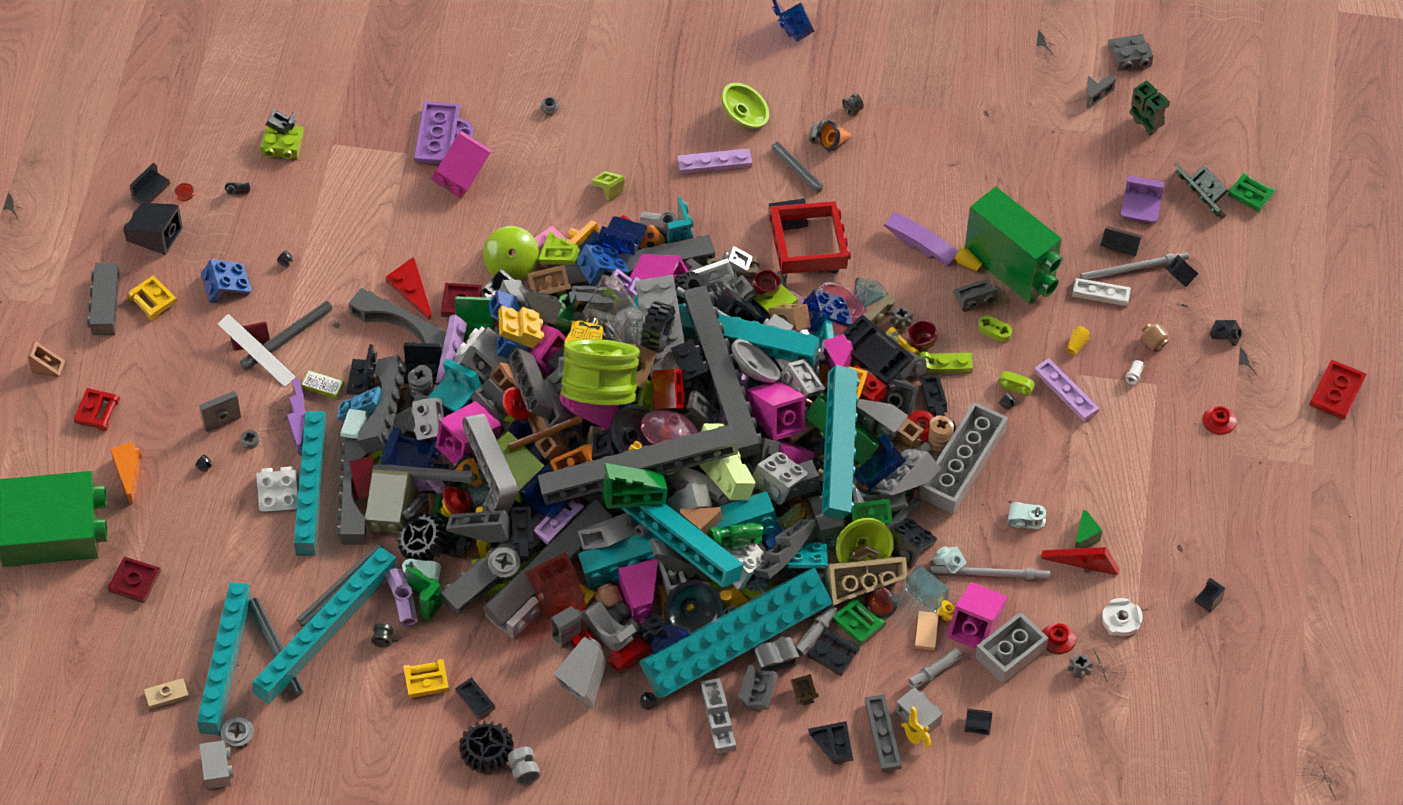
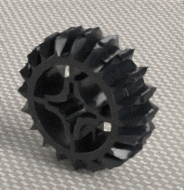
(434, 535)
(477, 738)

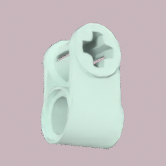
(1025, 515)
(428, 568)

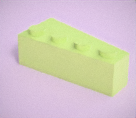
(729, 474)

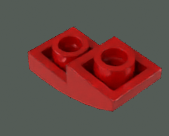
(626, 656)

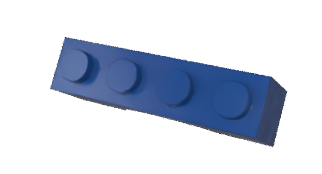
(504, 345)

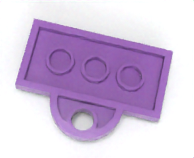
(438, 131)

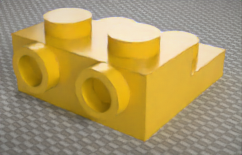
(520, 326)

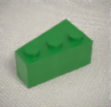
(632, 487)

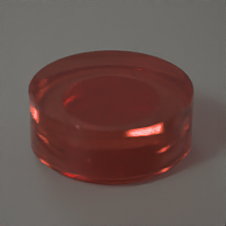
(184, 191)

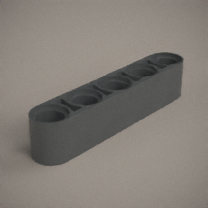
(530, 383)

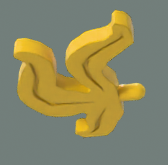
(921, 734)

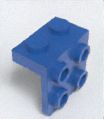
(596, 260)
(224, 276)

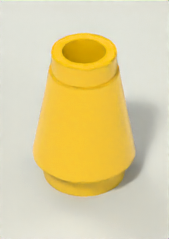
(968, 259)
(1078, 339)

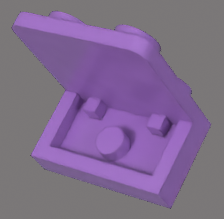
(1142, 199)

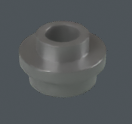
(549, 105)

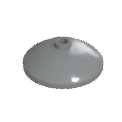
(755, 362)

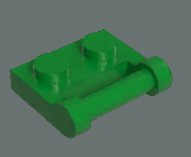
(1251, 196)
(855, 625)

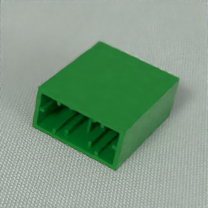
(1014, 245)
(51, 518)

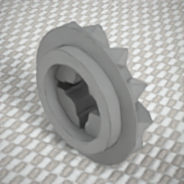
(498, 556)
(231, 726)

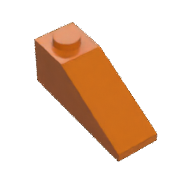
(127, 463)

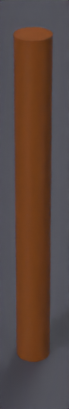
(545, 433)

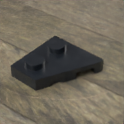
(833, 741)

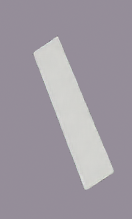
(256, 350)

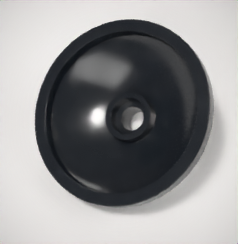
(625, 422)
(705, 601)

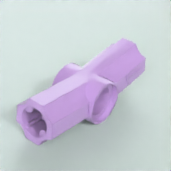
(405, 605)

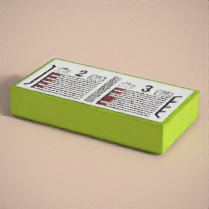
(322, 384)

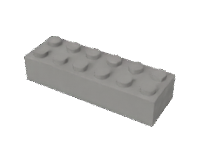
(662, 290)
(964, 457)

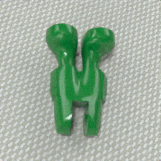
(737, 536)

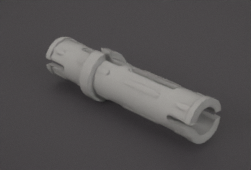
(820, 624)
(929, 672)

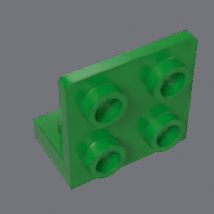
(474, 312)
(873, 509)
(428, 591)

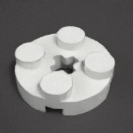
(1122, 627)

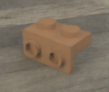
(550, 280)

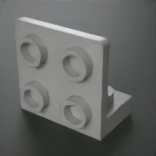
(801, 378)

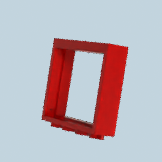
(809, 262)

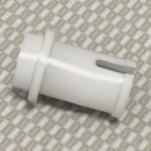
(1133, 375)

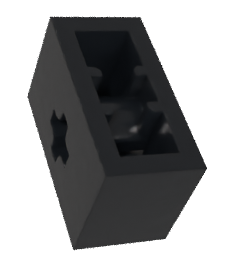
(737, 306)

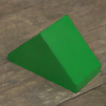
(1088, 531)

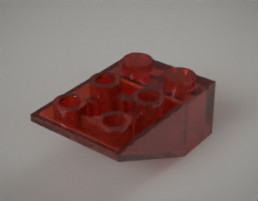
(556, 585)

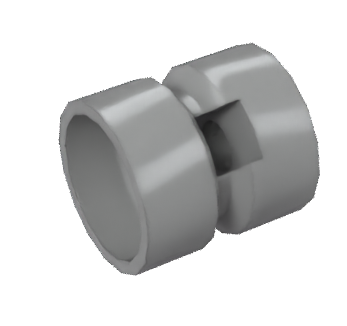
(524, 766)

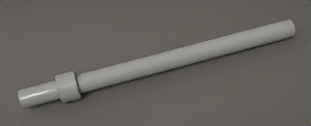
(1133, 266)
(1029, 573)

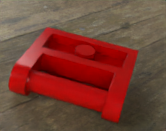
(90, 408)

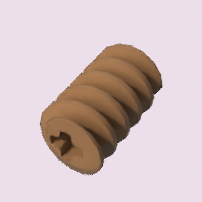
(940, 432)

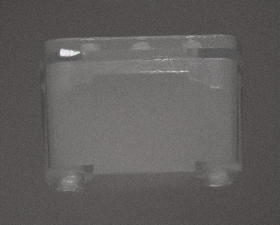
(615, 311)

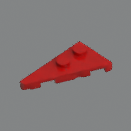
(408, 283)
(1089, 558)

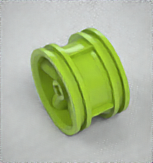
(600, 371)

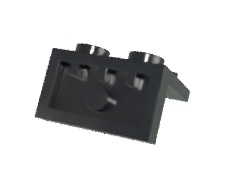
(422, 354)
(362, 373)

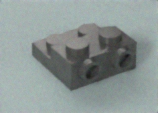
(1130, 52)

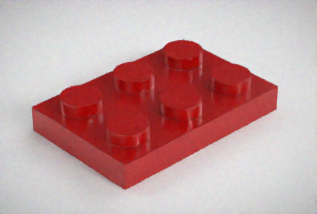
(1338, 389)

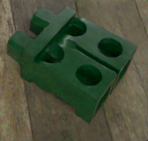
(1148, 107)

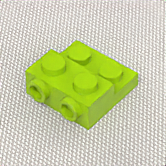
(280, 145)

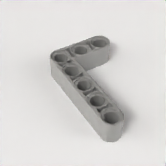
(492, 462)

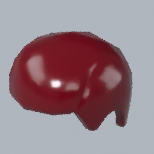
(766, 283)
(923, 334)

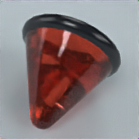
(881, 602)

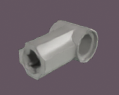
(659, 221)

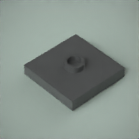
(220, 411)

